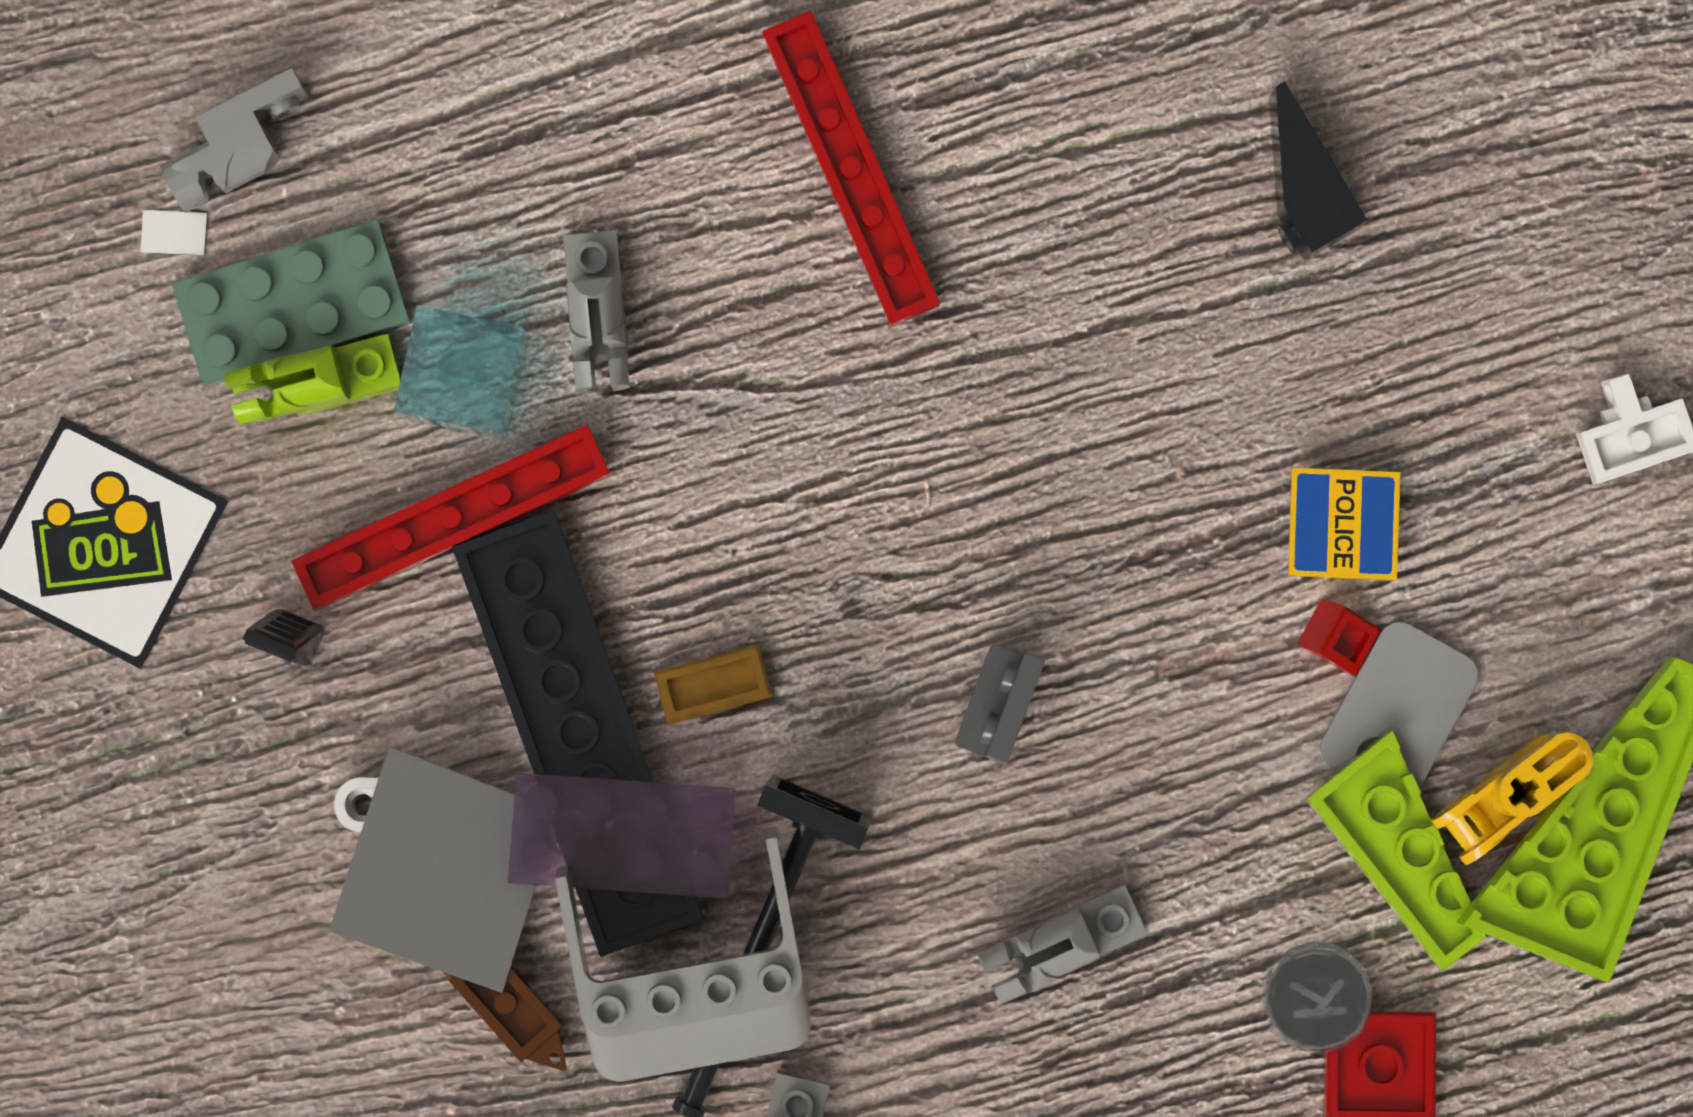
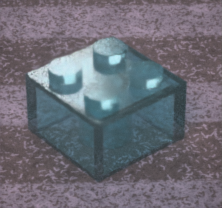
(461, 372)

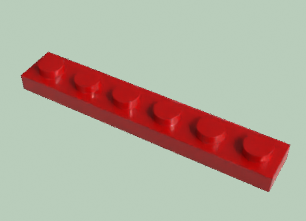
(850, 168)
(450, 518)

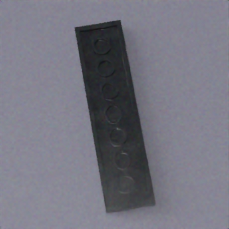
(563, 694)

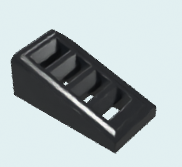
(286, 636)

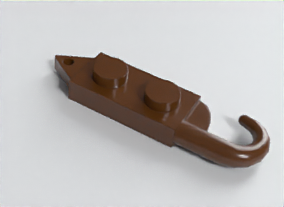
(517, 1018)

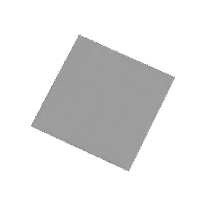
(436, 873)

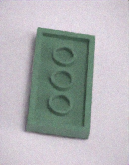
(292, 301)

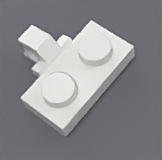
(1634, 433)

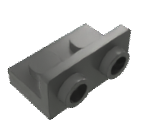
(999, 703)

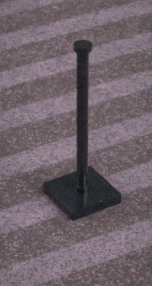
(812, 817)

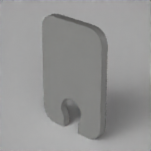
(1405, 687)

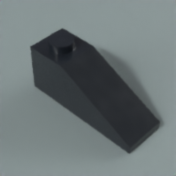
(1310, 192)

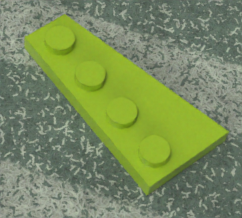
(1390, 836)

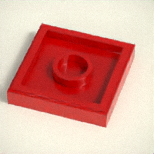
(1384, 1069)

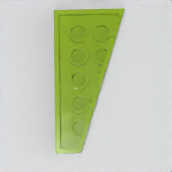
(1591, 852)

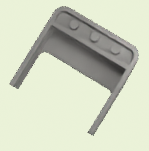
(694, 1010)

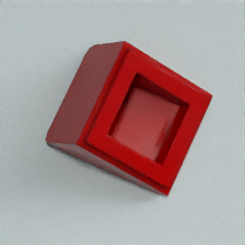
(1339, 636)

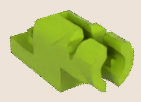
(316, 379)

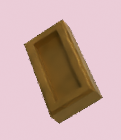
(713, 684)

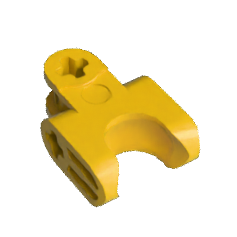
(1542, 774)

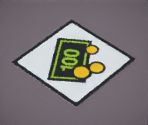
(103, 542)

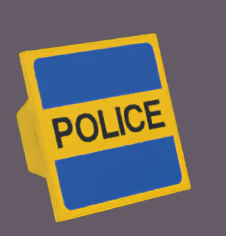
(1344, 524)

